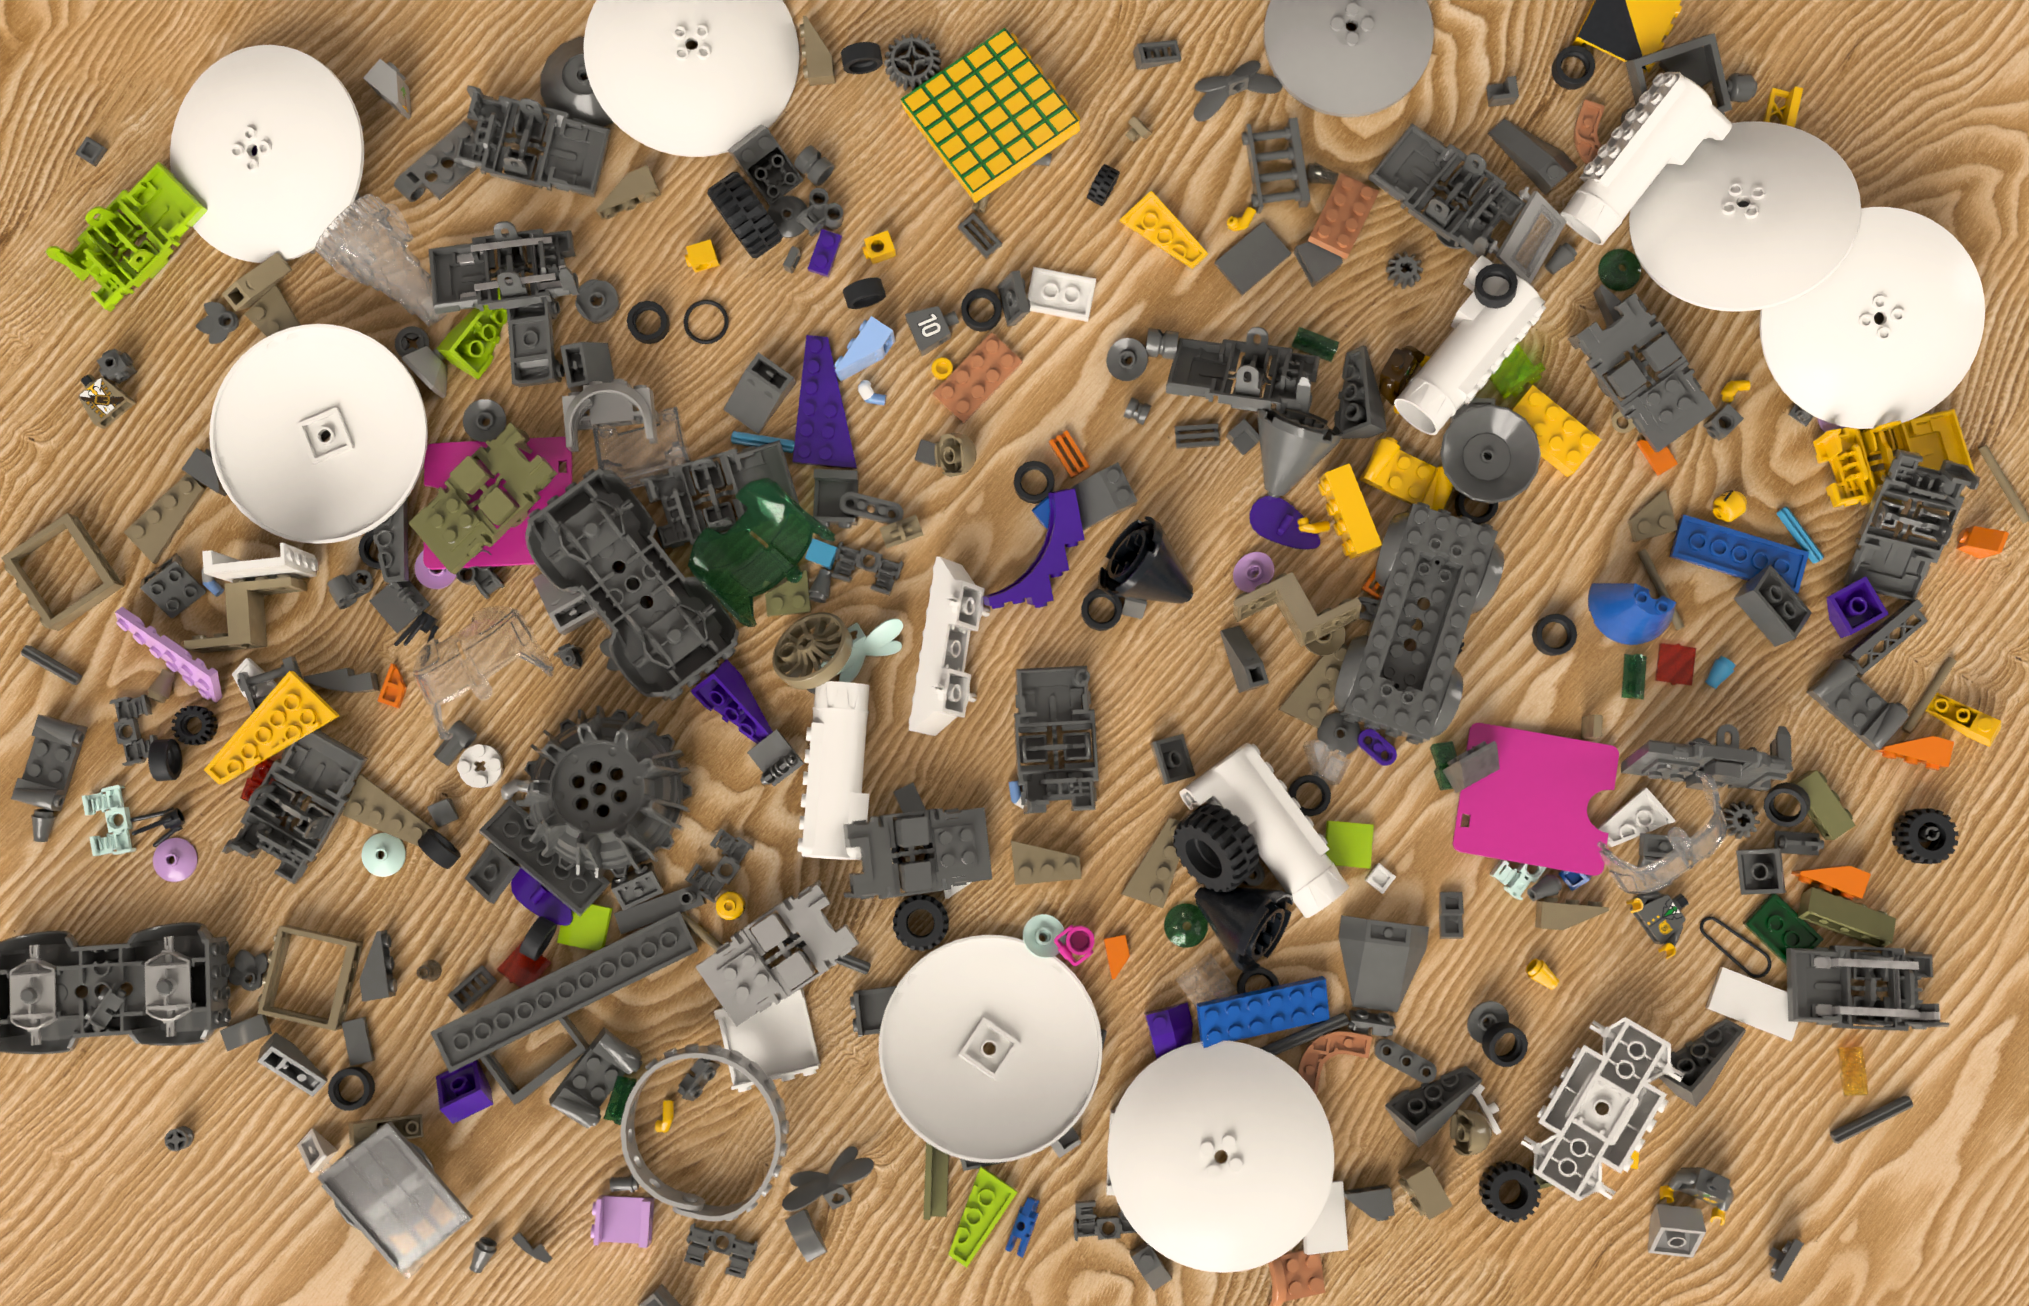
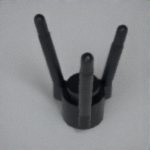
(424, 623)
(171, 819)

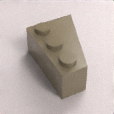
(1042, 865)

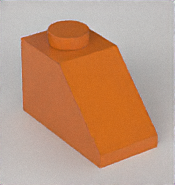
(1981, 541)

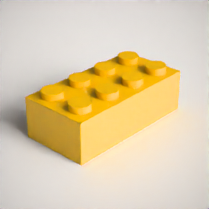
(1560, 436)
(1349, 512)

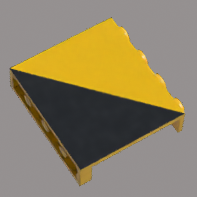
(1628, 27)

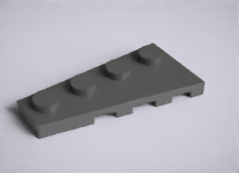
(393, 545)

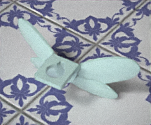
(877, 643)

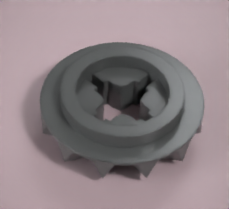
(413, 333)

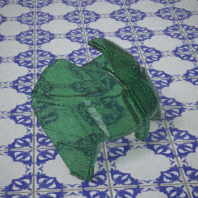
(739, 565)

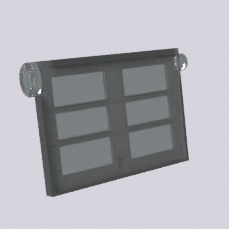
(394, 1198)

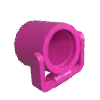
(1078, 940)

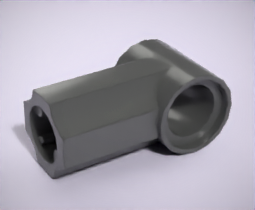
(462, 738)

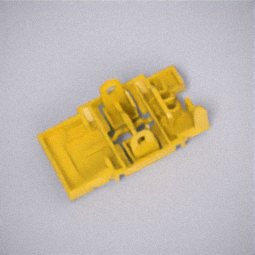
(1847, 449)

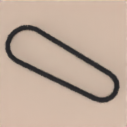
(1742, 938)

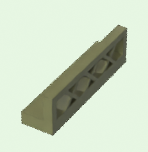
(935, 1183)

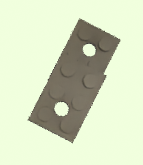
(1296, 608)
(245, 614)

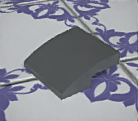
(1690, 64)

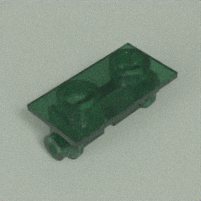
(1315, 344)
(1634, 676)
(618, 1099)

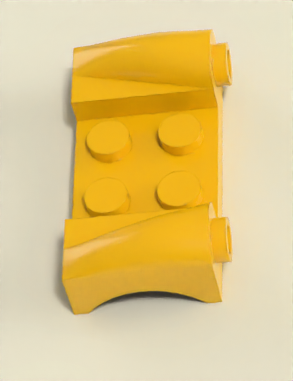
(1406, 476)

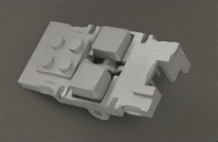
(744, 977)

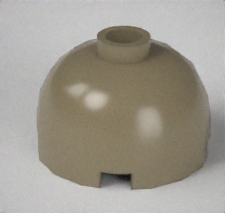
(955, 454)
(1470, 1132)

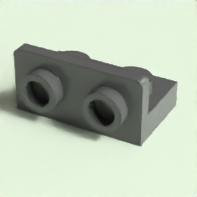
(636, 886)

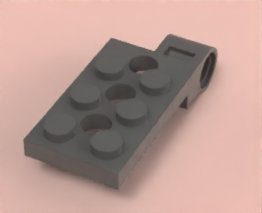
(413, 180)

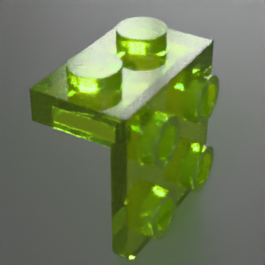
(1515, 373)

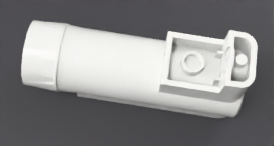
(1656, 132)
(1470, 352)
(834, 770)
(1280, 829)

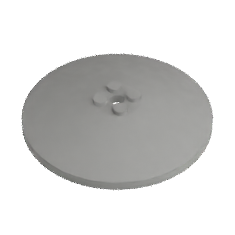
(1345, 69)

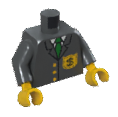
(1660, 918)
(1703, 1186)

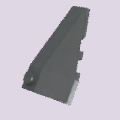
(1535, 157)
(1360, 404)
(1703, 1061)
(1428, 1108)

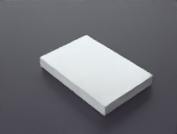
(1061, 294)
(1330, 1229)

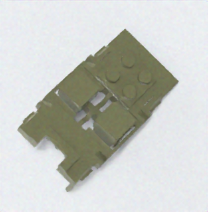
(453, 524)

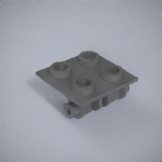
(399, 604)
(775, 758)

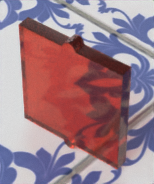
(1675, 664)
(522, 969)

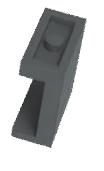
(827, 492)
(870, 1009)

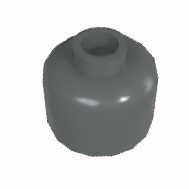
(1741, 87)

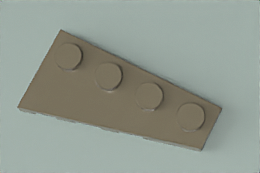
(159, 523)

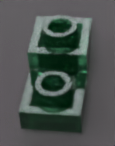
(1442, 754)

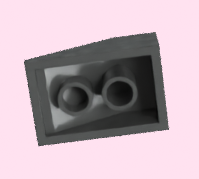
(1103, 496)

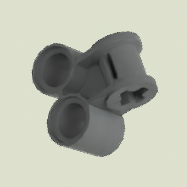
(817, 215)
(483, 577)
(347, 588)

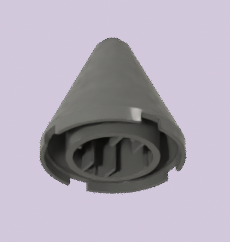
(1292, 446)

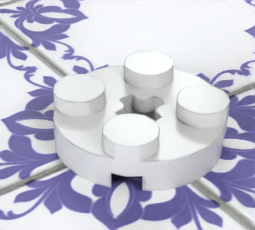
(493, 765)

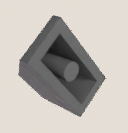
(202, 468)
(1373, 1200)
(1150, 1265)

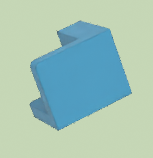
(821, 553)

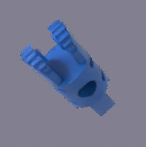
(1029, 1217)

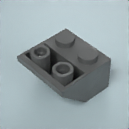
(586, 363)

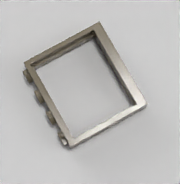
(110, 580)
(344, 987)

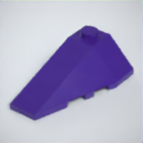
(731, 697)
(1169, 1028)

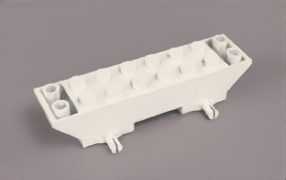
(951, 615)

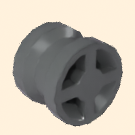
(173, 1140)

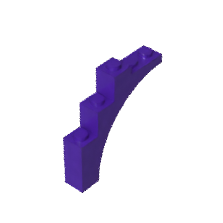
(1062, 531)

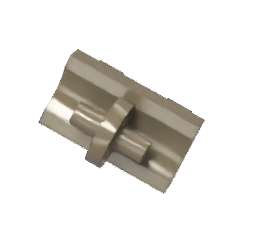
(901, 531)

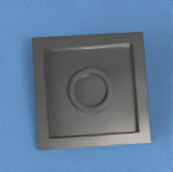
(1013, 298)
(492, 873)
(1785, 1259)

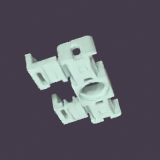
(114, 802)
(1516, 881)

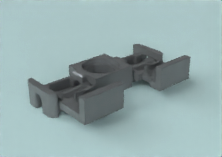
(850, 557)
(125, 713)
(713, 885)
(1087, 1222)
(741, 1249)

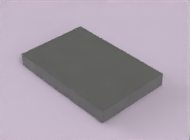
(1252, 258)

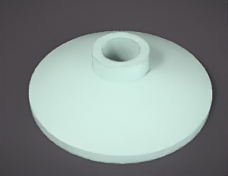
(394, 854)
(1049, 928)

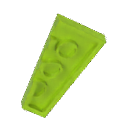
(982, 1211)

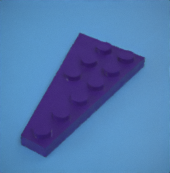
(821, 425)

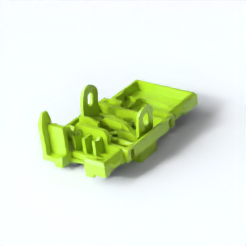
(155, 203)

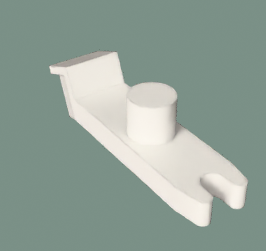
(1489, 1110)

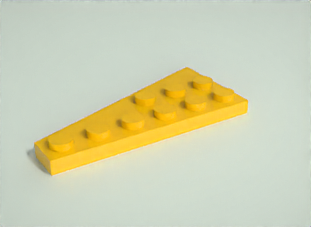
(279, 721)

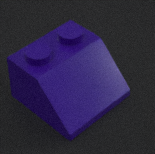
(1854, 607)
(463, 1092)

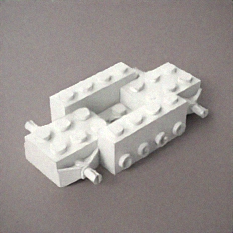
(1582, 1136)

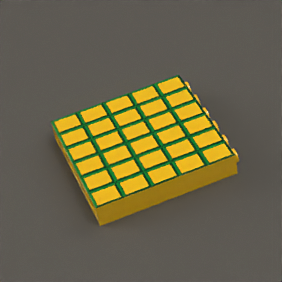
(991, 114)

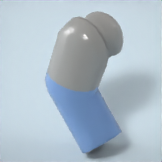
(211, 584)

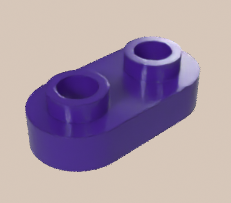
(1376, 746)

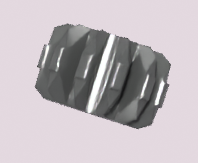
(1411, 274)
(1742, 811)

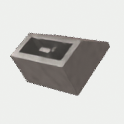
(1472, 765)

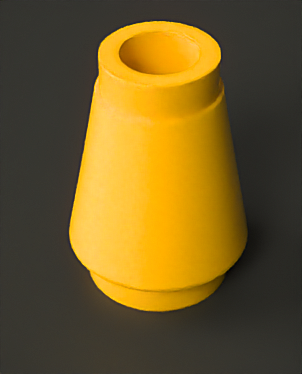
(1541, 973)

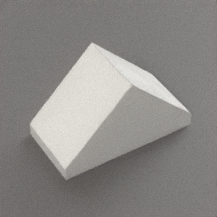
(315, 1150)

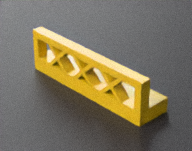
(1790, 109)

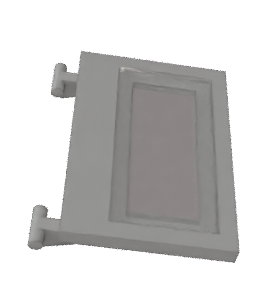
(1530, 236)

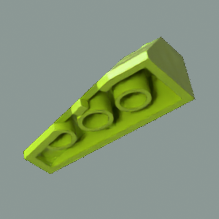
(474, 340)

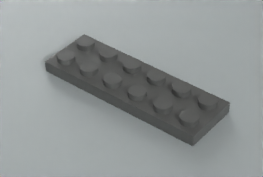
(511, 836)

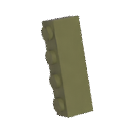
(1847, 917)

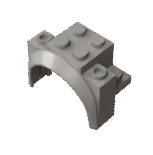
(609, 405)

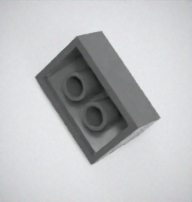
(1773, 606)

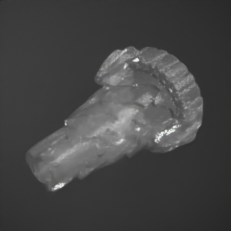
(371, 249)

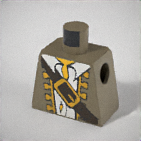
(103, 400)

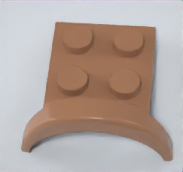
(1296, 1276)

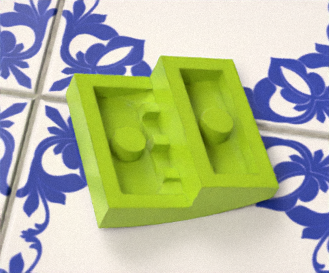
(1349, 843)
(588, 930)

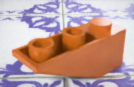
(1928, 750)
(1843, 879)

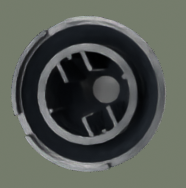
(1145, 566)
(1246, 921)

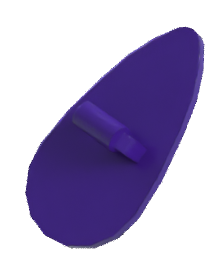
(1277, 522)
(539, 899)

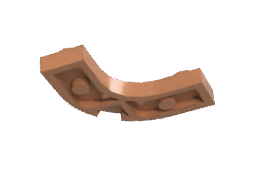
(1586, 129)
(1327, 1046)

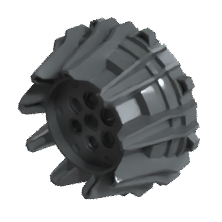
(633, 827)

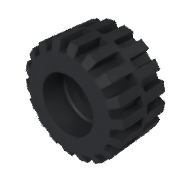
(1907, 836)
(915, 941)
(1528, 1191)

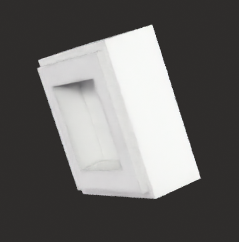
(1380, 878)

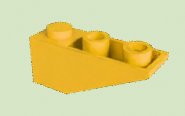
(1965, 719)

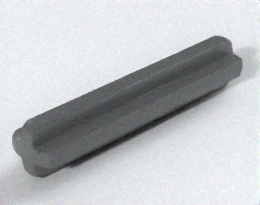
(51, 665)

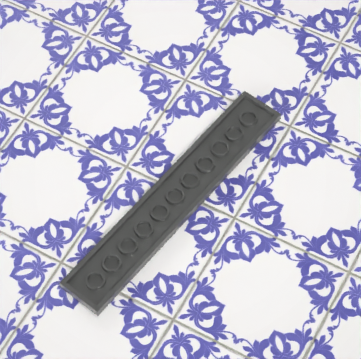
(564, 991)

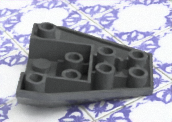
(1380, 960)

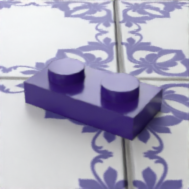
(825, 253)

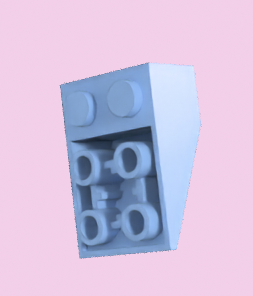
(868, 348)

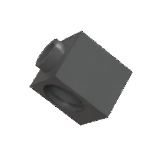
(1729, 416)

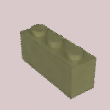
(1825, 808)

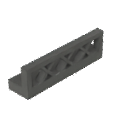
(1883, 632)

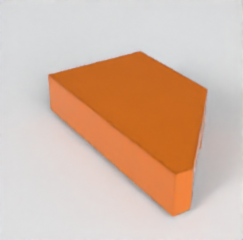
(393, 688)
(1117, 953)

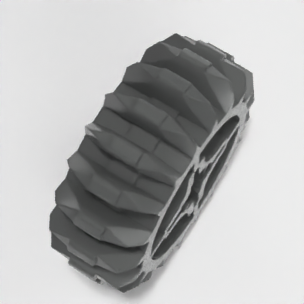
(904, 62)

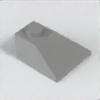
(429, 368)

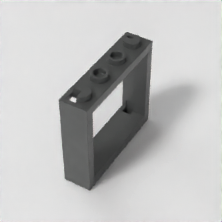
(1713, 58)
(508, 1085)

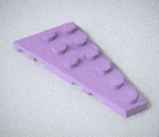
(176, 657)

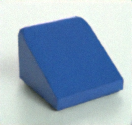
(1042, 511)
(1573, 879)

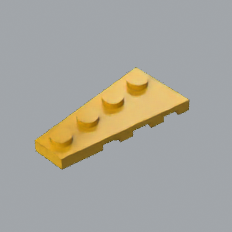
(1158, 225)

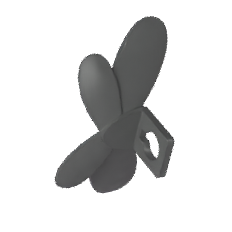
(1221, 87)
(814, 1184)

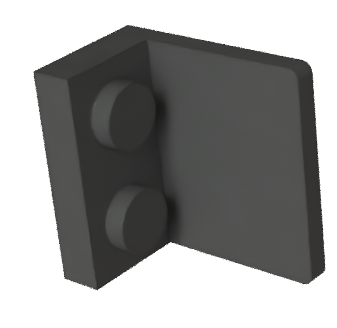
(172, 587)

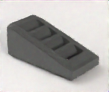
(1146, 61)
(477, 994)

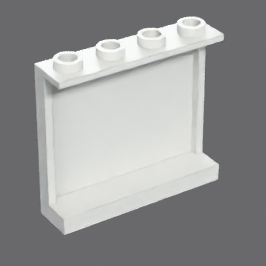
(292, 562)
(775, 1039)

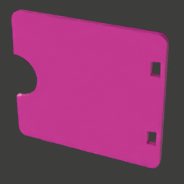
(511, 547)
(1536, 800)

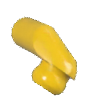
(1243, 222)
(1732, 388)
(1314, 528)
(668, 1116)

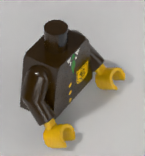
(1399, 371)

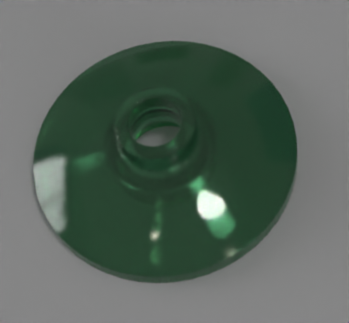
(1612, 276)
(1174, 925)

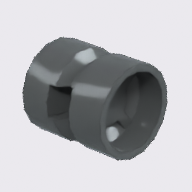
(815, 167)
(1161, 343)

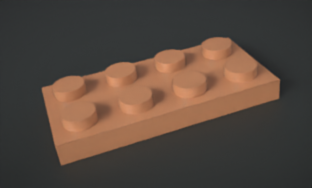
(1343, 216)
(977, 378)

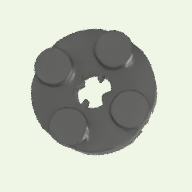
(596, 313)

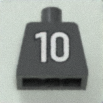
(930, 327)

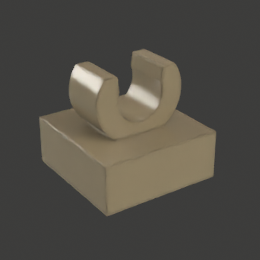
(1138, 130)

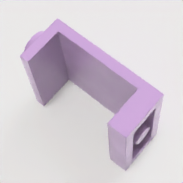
(623, 1220)

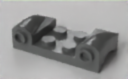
(533, 344)
(1857, 704)
(50, 763)
(594, 1078)

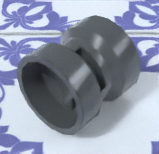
(1140, 415)

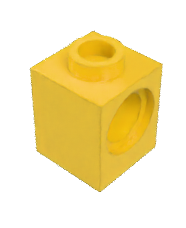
(879, 239)
(701, 256)

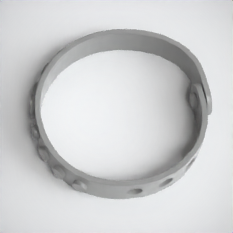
(687, 1203)

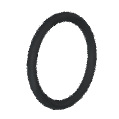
(709, 341)

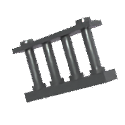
(1293, 153)
(246, 684)

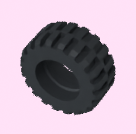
(745, 214)
(1216, 848)

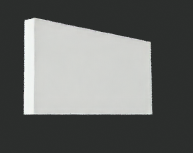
(1751, 1003)

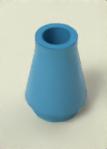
(1720, 671)

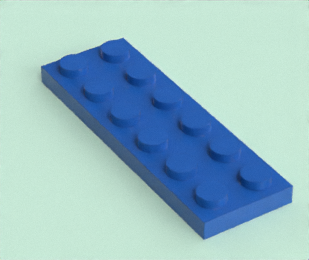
(1735, 551)
(1263, 1011)

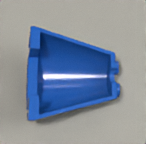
(1628, 612)

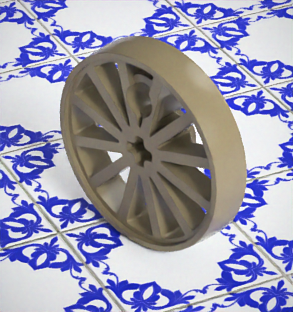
(803, 654)

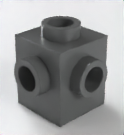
(116, 366)

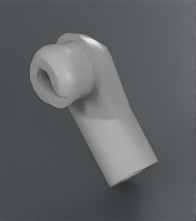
(509, 789)

